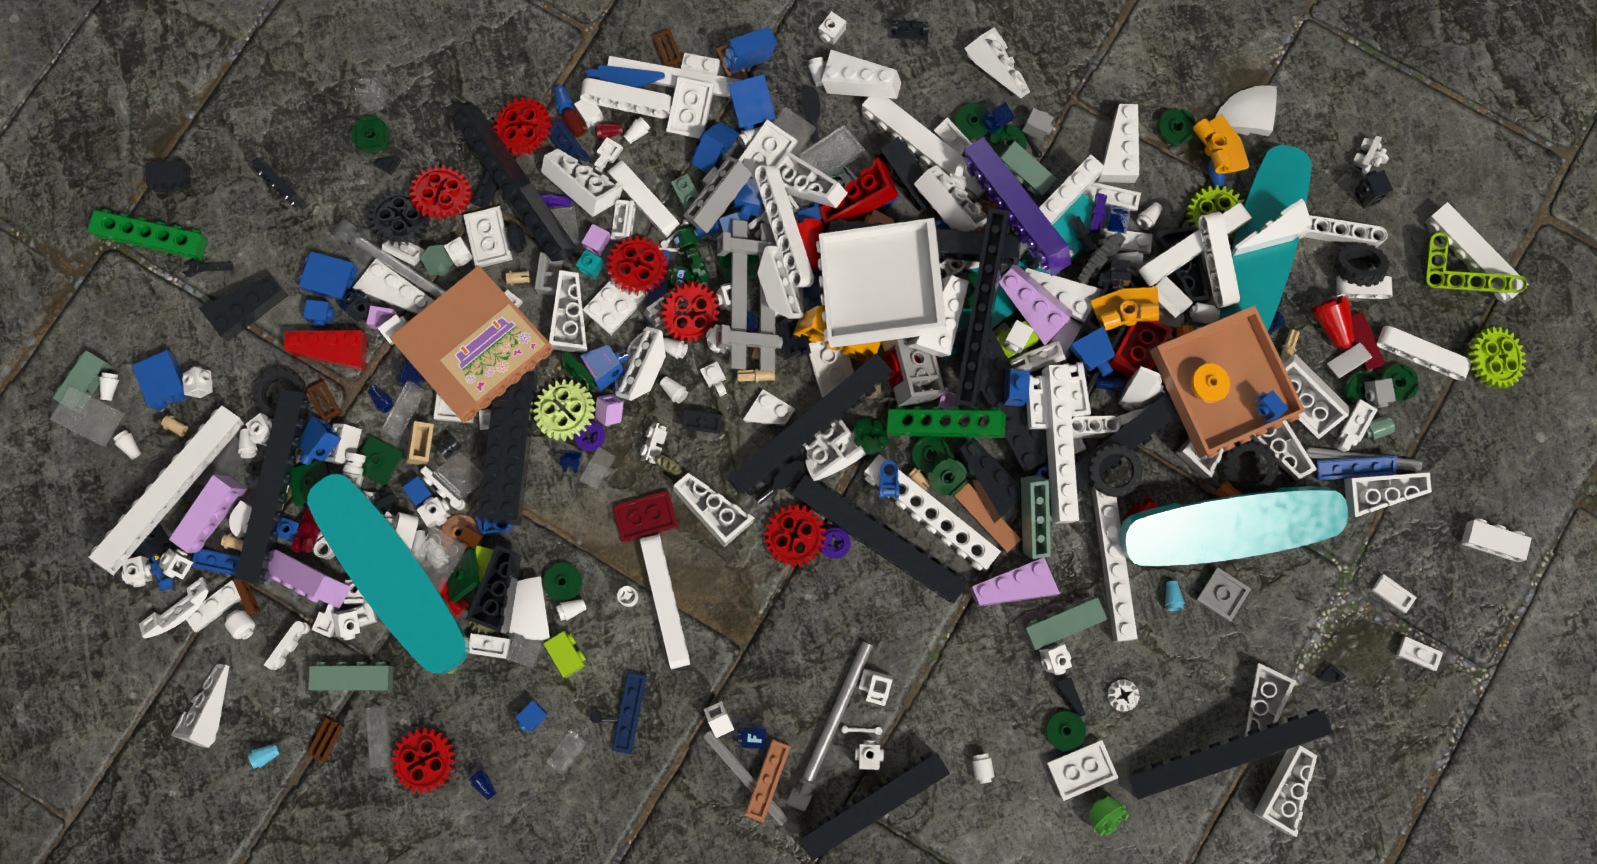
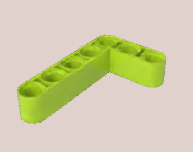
(1506, 286)

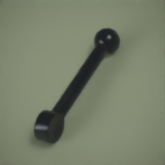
(1038, 154)

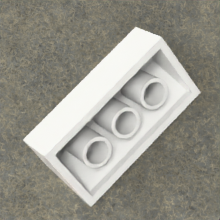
(1321, 404)

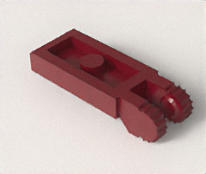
(307, 533)

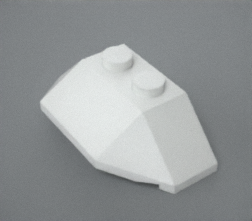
(778, 292)
(644, 362)

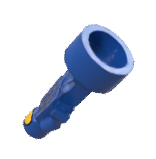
(164, 581)

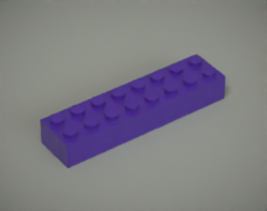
(1025, 215)

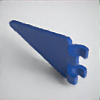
(625, 76)

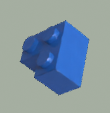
(713, 146)

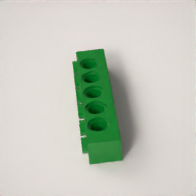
(102, 221)
(993, 429)

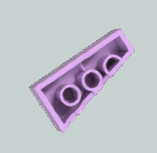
(1035, 303)
(207, 512)
(307, 580)
(1022, 583)

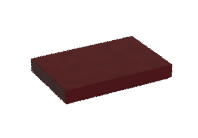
(645, 516)

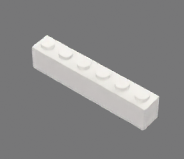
(1472, 248)

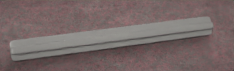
(1318, 453)
(742, 773)

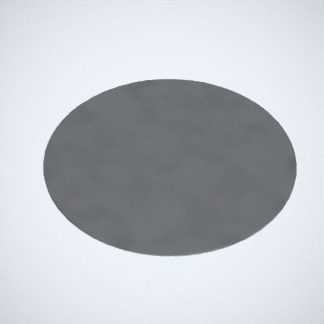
(225, 463)

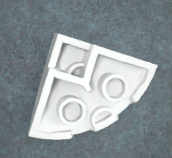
(1251, 110)
(832, 452)
(529, 610)

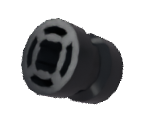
(448, 446)

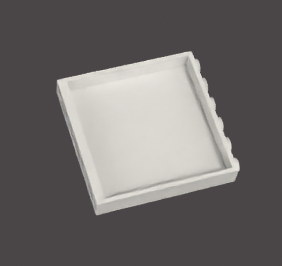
(881, 283)

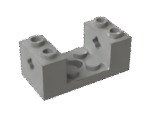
(921, 380)

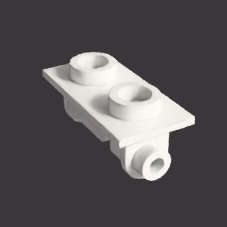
(654, 435)

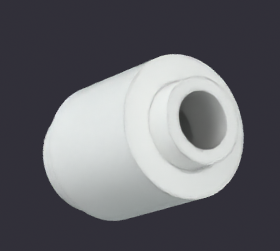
(1204, 313)
(983, 768)

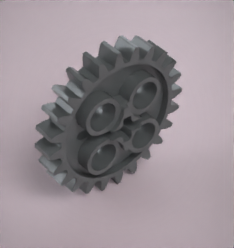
(1101, 258)

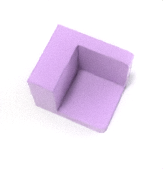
(596, 240)
(378, 316)
(948, 400)
(609, 409)

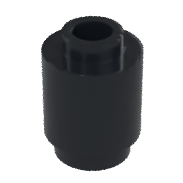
(515, 238)

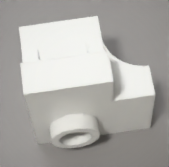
(876, 685)

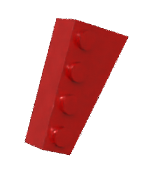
(863, 195)
(339, 348)

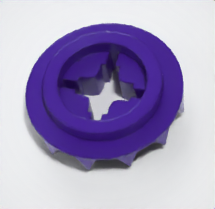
(588, 445)
(843, 548)

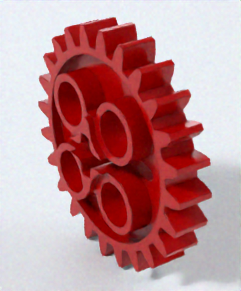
(523, 126)
(457, 197)
(632, 280)
(691, 294)
(779, 530)
(416, 744)

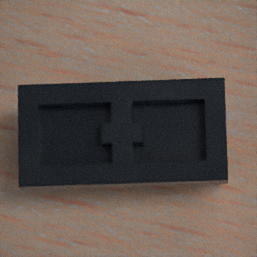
(793, 346)
(702, 421)

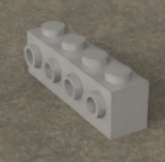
(718, 194)

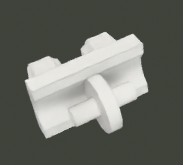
(1373, 148)

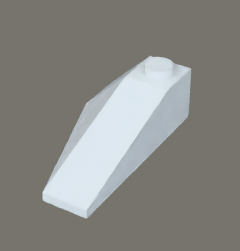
(990, 55)
(1289, 225)
(1141, 390)
(203, 719)

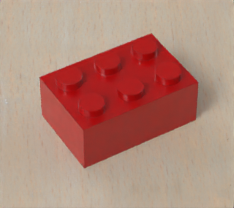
(1136, 344)

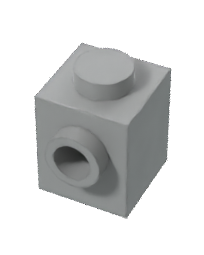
(1038, 124)
(1379, 392)

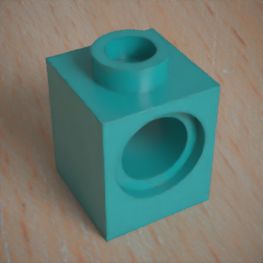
(590, 264)

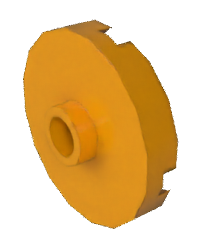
(1204, 389)

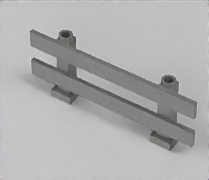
(738, 337)

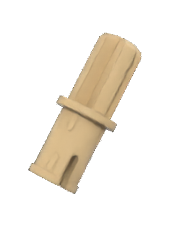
(1289, 347)
(754, 375)

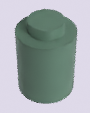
(1380, 427)

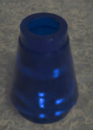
(1111, 383)
(381, 400)
(483, 784)

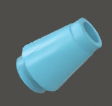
(1173, 598)
(263, 755)

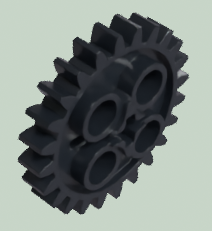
(388, 227)

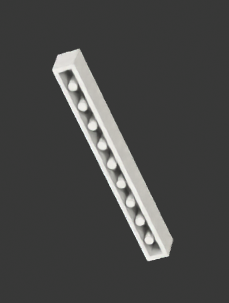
(166, 490)

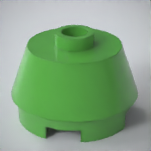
(1107, 815)

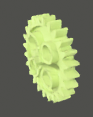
(576, 398)

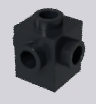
(356, 305)

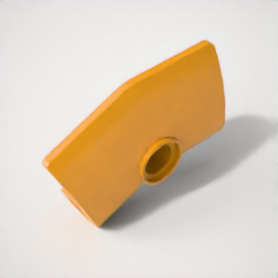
(1222, 145)
(1114, 307)

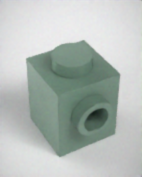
(436, 260)

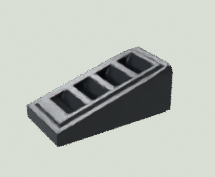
(1068, 691)

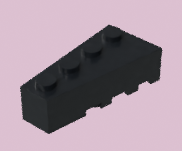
(906, 170)
(1191, 276)
(243, 307)
(989, 479)
(497, 591)

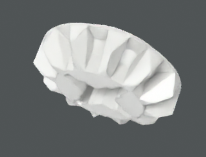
(1115, 691)

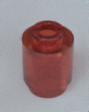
(574, 123)

